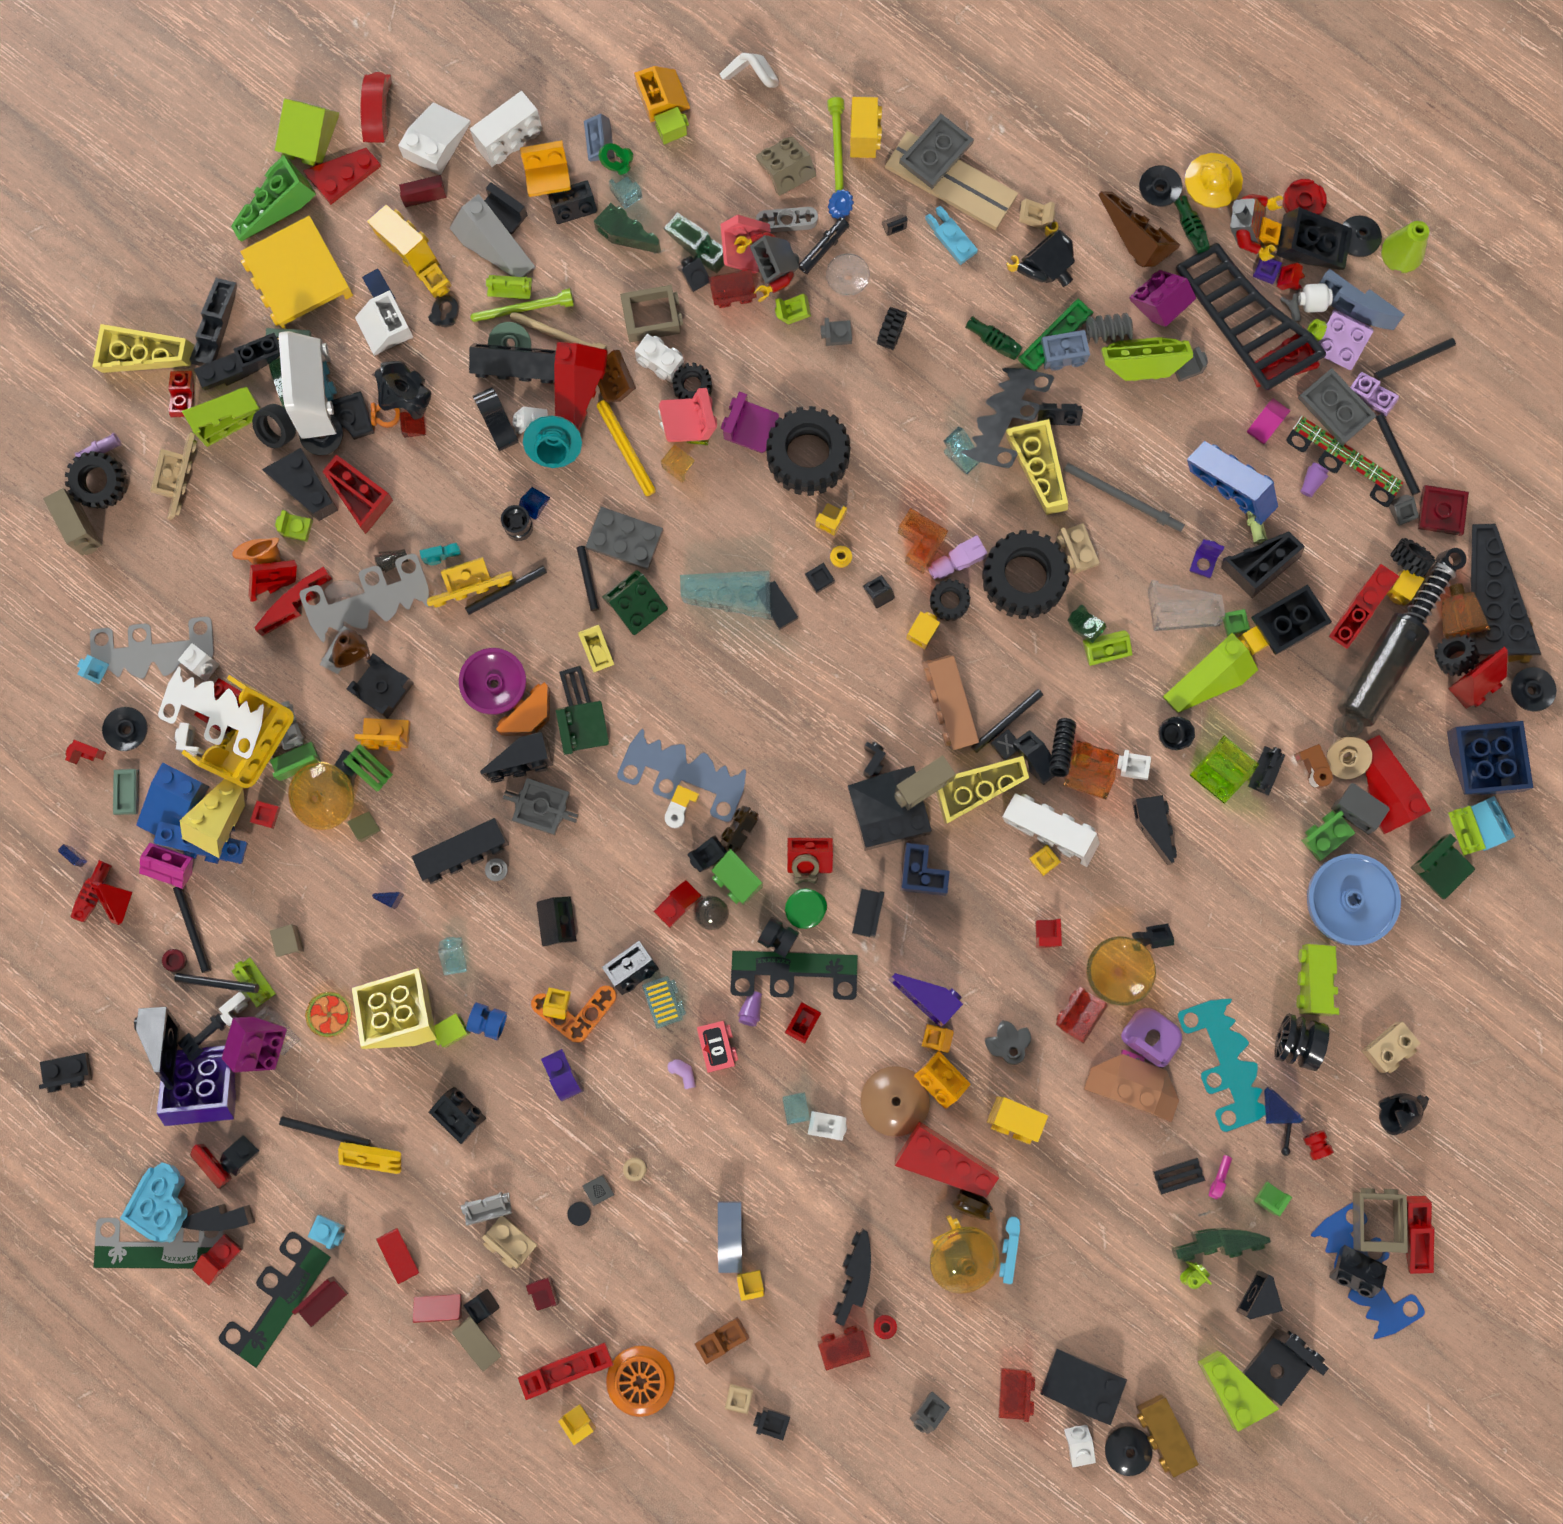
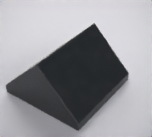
(1260, 1297)

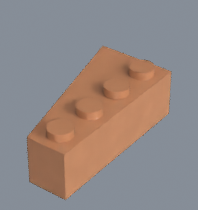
(950, 702)

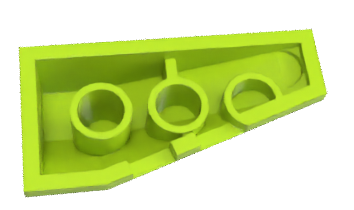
(1217, 673)

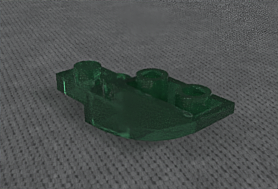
(1229, 1240)

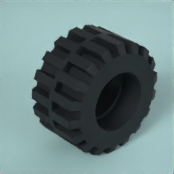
(78, 475)

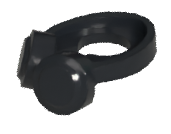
(450, 317)

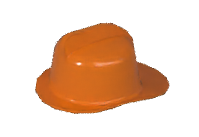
(258, 551)

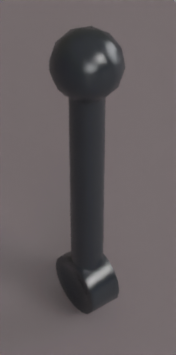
(1285, 1150)

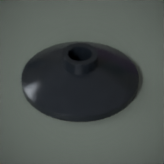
(1161, 177)
(1366, 244)
(325, 445)
(1542, 685)
(115, 724)
(1122, 1440)

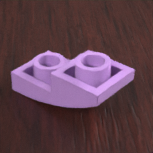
(1373, 394)

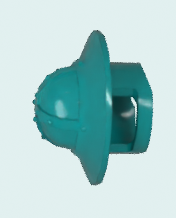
(552, 441)

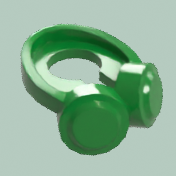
(625, 156)

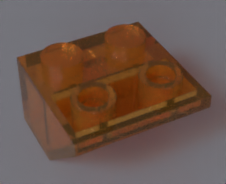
(1092, 769)

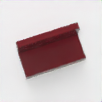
(422, 191)
(321, 1301)

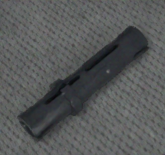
(839, 227)

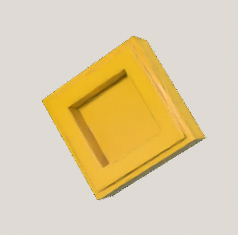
(1044, 860)

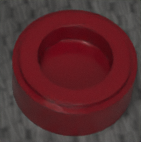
(174, 960)

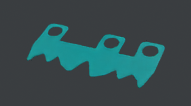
(1234, 1073)

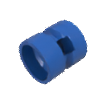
(487, 1021)

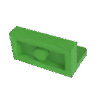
(292, 761)

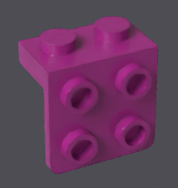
(748, 424)

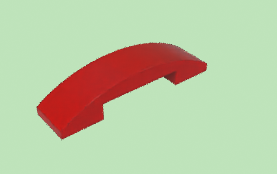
(565, 1370)

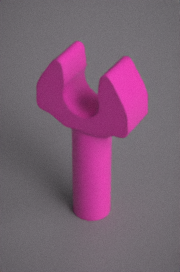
(1218, 1185)

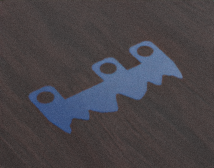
(1382, 1309)

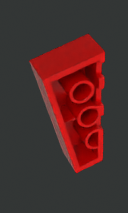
(944, 1161)

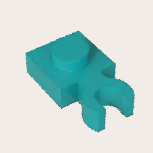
(435, 555)

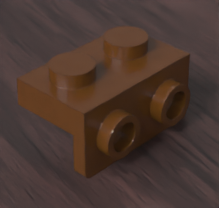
(617, 379)

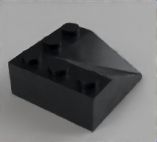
(879, 814)

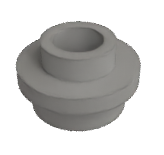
(501, 874)

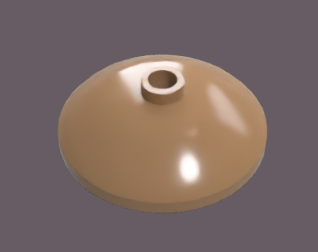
(878, 1106)

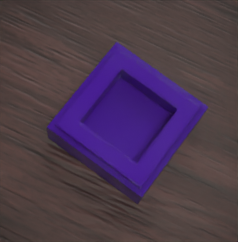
(1267, 270)

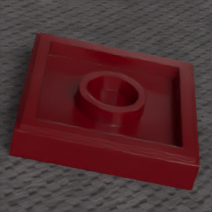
(1443, 510)

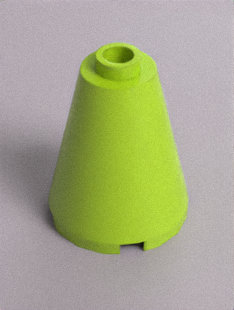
(1406, 247)

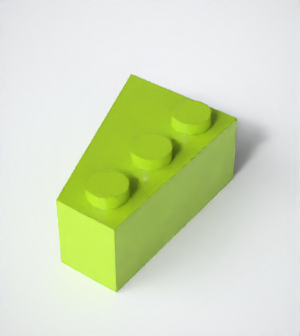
(222, 415)
(1317, 980)
(1236, 1394)

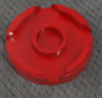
(1306, 195)

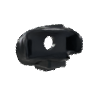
(401, 389)

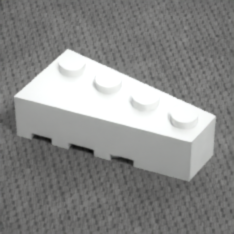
(1052, 828)

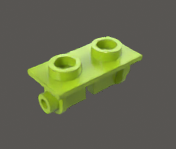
(509, 287)
(1467, 830)
(249, 972)
(1194, 1275)

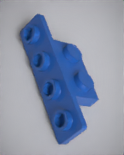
(170, 836)

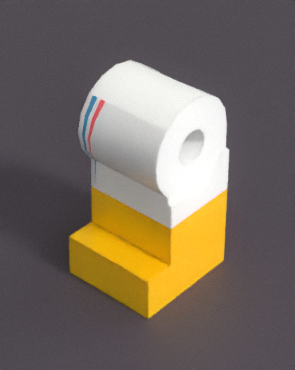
(675, 813)

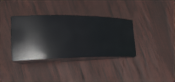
(219, 1219)

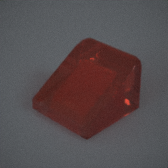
(410, 426)

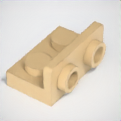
(1077, 548)
(509, 1242)

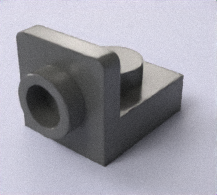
(836, 332)
(1194, 366)
(929, 1413)

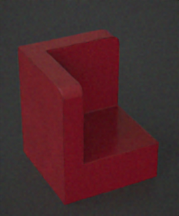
(543, 1293)

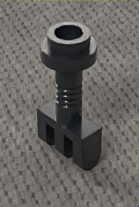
(191, 1044)

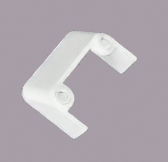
(304, 384)

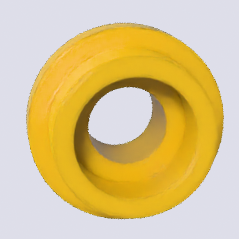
(841, 563)

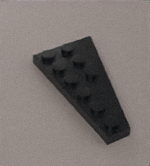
(1498, 597)

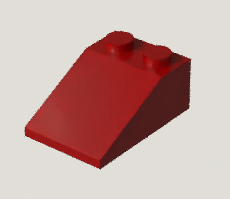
(1483, 678)

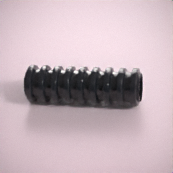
(1062, 747)

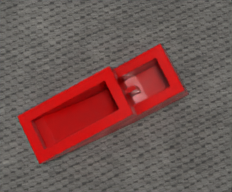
(1420, 1235)

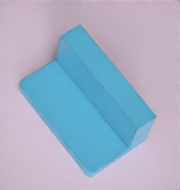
(1492, 823)

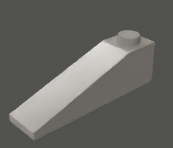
(485, 234)

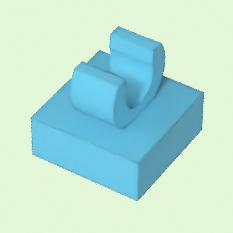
(92, 669)

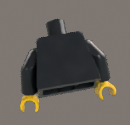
(1048, 259)

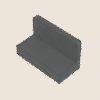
(1361, 809)

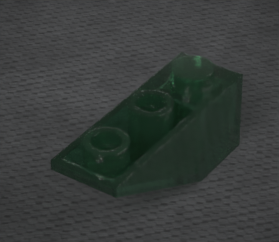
(623, 231)

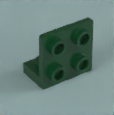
(635, 602)
(582, 726)
(1443, 867)

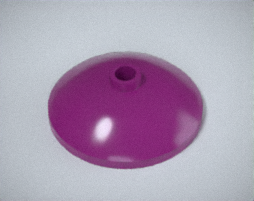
(482, 670)

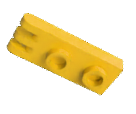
(369, 1158)

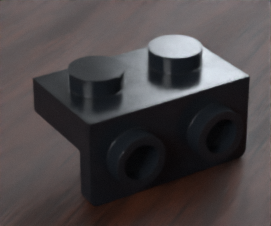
(1359, 1272)

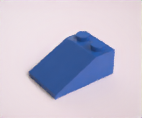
(170, 798)

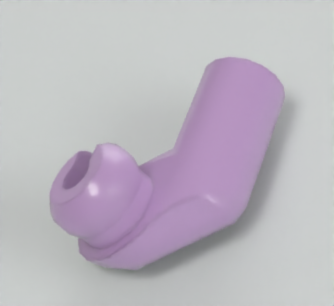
(683, 1070)

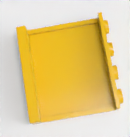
(294, 271)

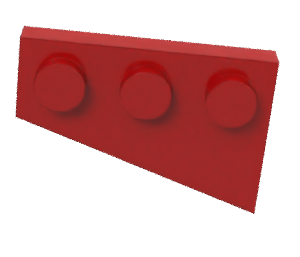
(342, 174)
(1288, 360)

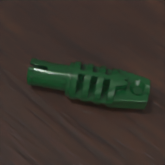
(1192, 225)
(995, 338)

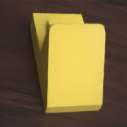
(596, 648)

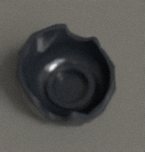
(1176, 733)

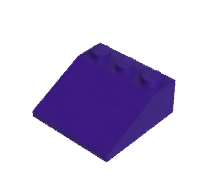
(931, 999)
(201, 1090)

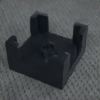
(381, 686)

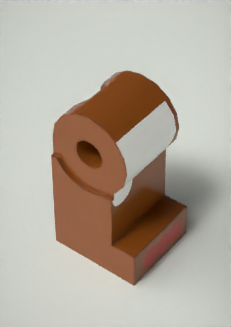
(1316, 765)

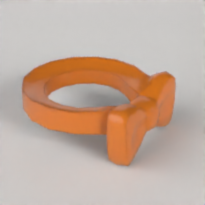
(374, 420)

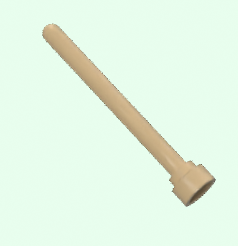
(551, 331)

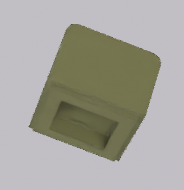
(363, 826)

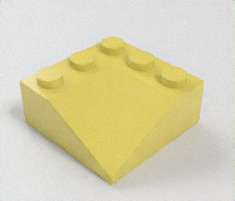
(394, 1011)

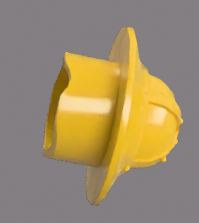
(1213, 180)

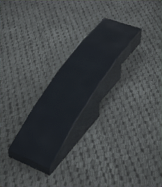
(214, 321)

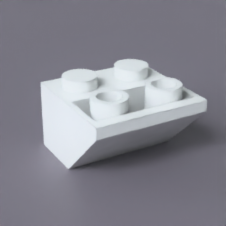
(383, 323)

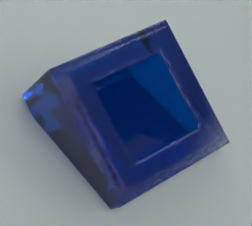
(534, 502)
(390, 899)

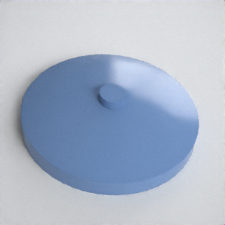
(1353, 899)

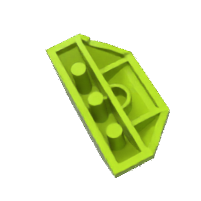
(1146, 357)

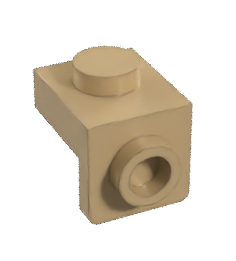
(1036, 213)

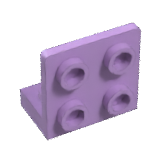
(1345, 339)

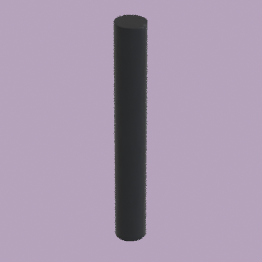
(587, 577)

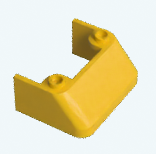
(238, 769)

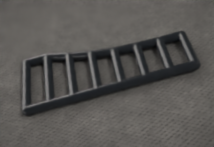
(1269, 309)

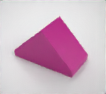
(1268, 421)

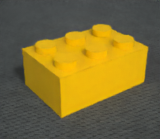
(1018, 1119)

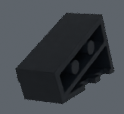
(300, 481)
(1263, 563)

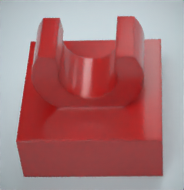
(1290, 277)
(265, 814)

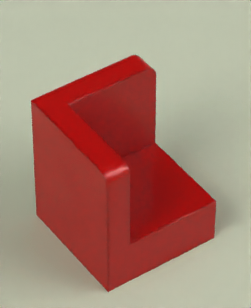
(1048, 933)

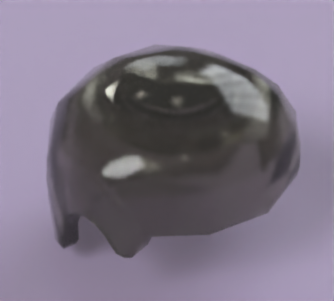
(710, 912)

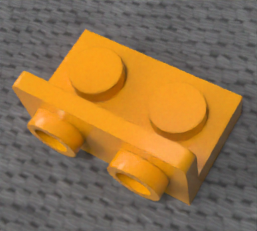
(942, 1080)

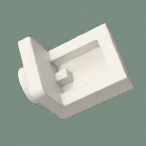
(525, 416)
(198, 662)
(184, 737)
(1134, 765)
(827, 1125)
(1080, 1446)

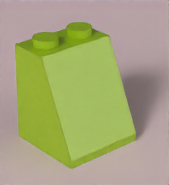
(305, 131)

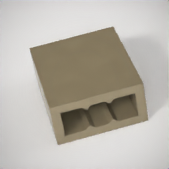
(72, 522)

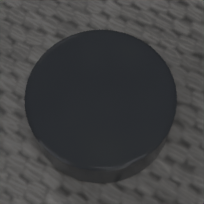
(579, 1213)

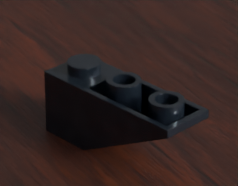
(1153, 823)

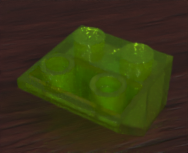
(1224, 769)

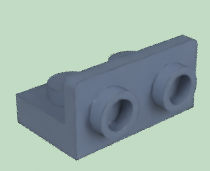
(1065, 350)

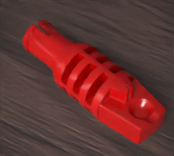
(87, 898)

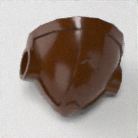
(345, 645)

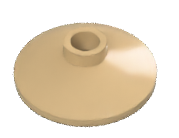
(1355, 764)

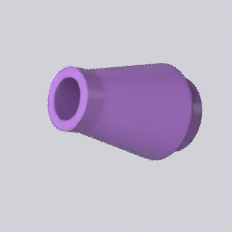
(1314, 479)
(750, 1010)

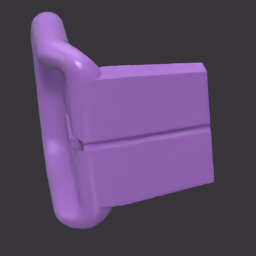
(1137, 1029)

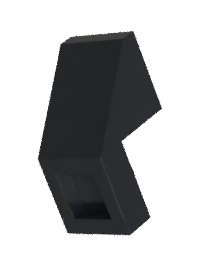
(1036, 754)

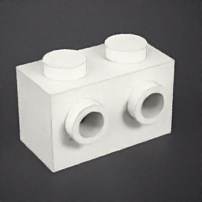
(659, 358)

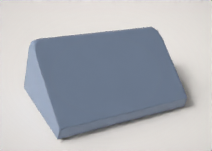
(597, 135)

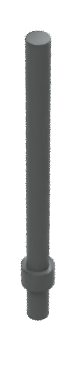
(1162, 517)

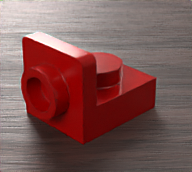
(79, 749)

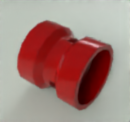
(1318, 1145)

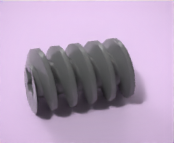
(1109, 327)

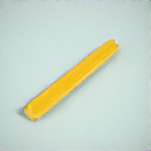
(626, 448)

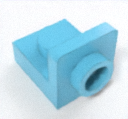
(327, 1232)

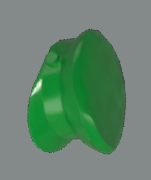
(805, 908)

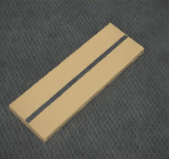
(961, 187)

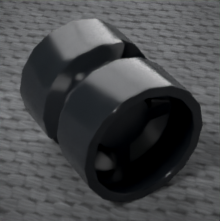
(517, 523)
(778, 937)

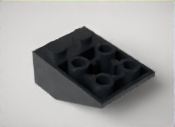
(521, 756)

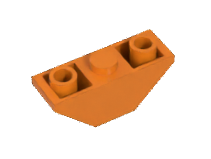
(528, 714)

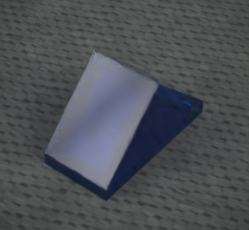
(1278, 1110)

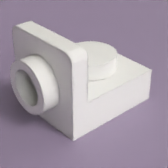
(235, 1004)

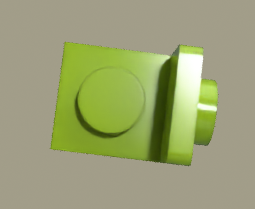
(293, 526)

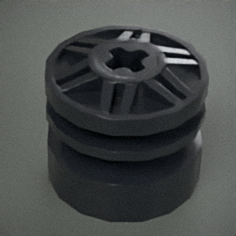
(1303, 1042)

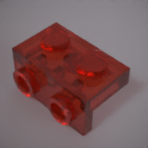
(732, 288)
(1080, 1014)
(843, 1348)
(1016, 1394)

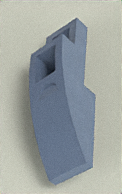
(1366, 307)

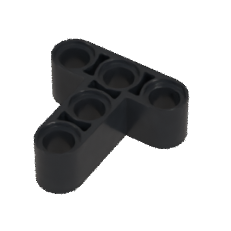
(495, 418)

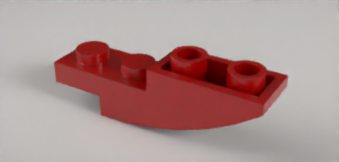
(1363, 606)

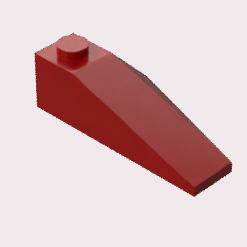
(576, 378)
(1393, 787)

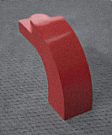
(373, 107)

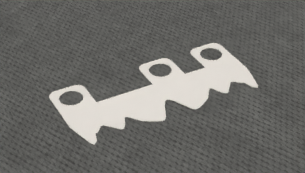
(222, 712)

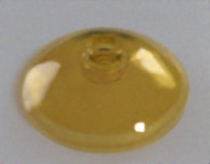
(332, 791)
(1136, 966)
(959, 1250)

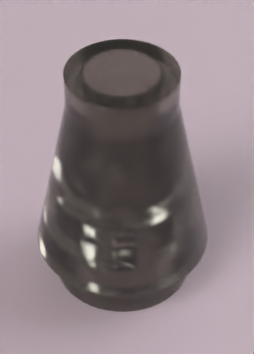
(387, 559)

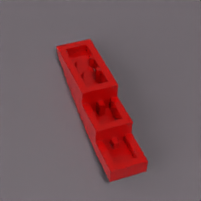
(286, 607)

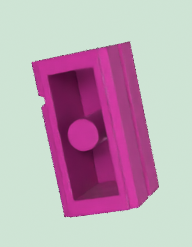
(166, 865)

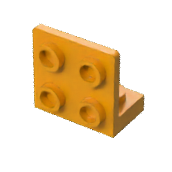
(545, 168)
(384, 733)

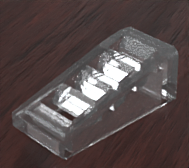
(268, 1010)

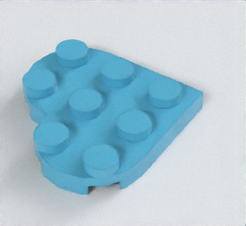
(155, 1204)

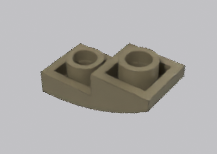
(476, 1343)

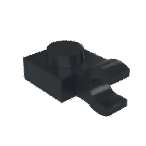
(1156, 936)

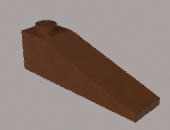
(1140, 238)

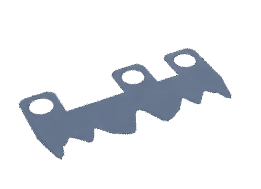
(673, 766)

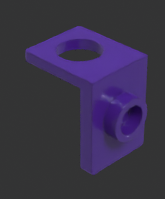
(1208, 550)

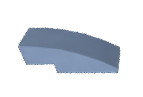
(729, 1236)

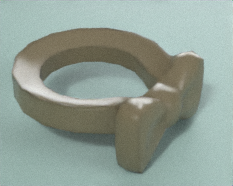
(812, 877)

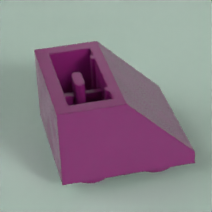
(1163, 297)
(253, 1044)

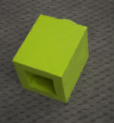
(671, 125)
(450, 1030)

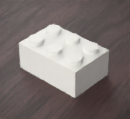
(506, 129)

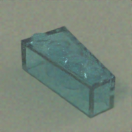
(732, 592)

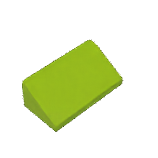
(1108, 647)

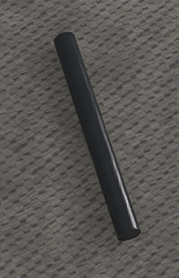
(1414, 359)
(1397, 453)
(494, 596)
(1006, 721)
(192, 930)
(216, 983)
(322, 1131)

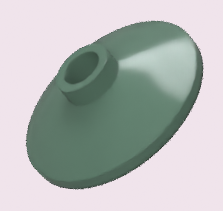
(509, 330)

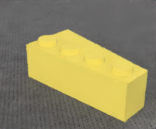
(133, 350)
(1040, 463)
(979, 786)

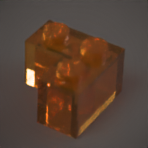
(926, 538)

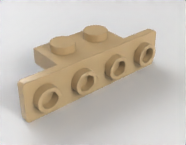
(170, 474)

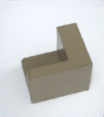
(286, 940)

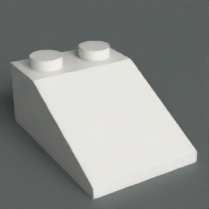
(433, 138)

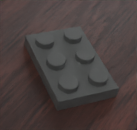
(936, 151)
(1337, 406)
(624, 538)

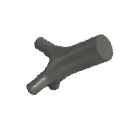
(1293, 306)

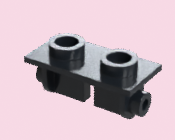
(1068, 414)
(1267, 770)

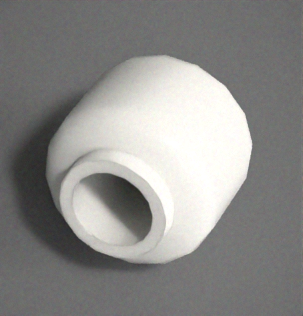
(1315, 298)

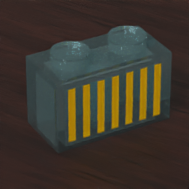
(663, 1002)

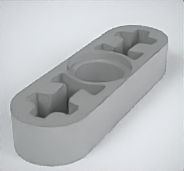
(779, 213)

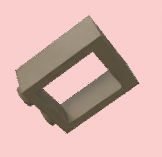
(659, 330)
(924, 783)
(1400, 1221)

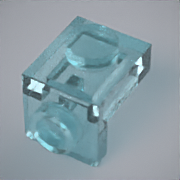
(452, 956)

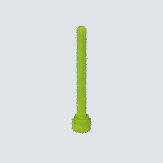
(835, 107)
(563, 298)

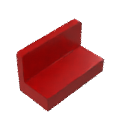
(818, 847)

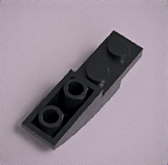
(239, 365)
(859, 1268)

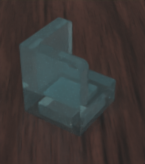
(625, 191)
(796, 1108)

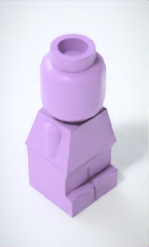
(959, 558)

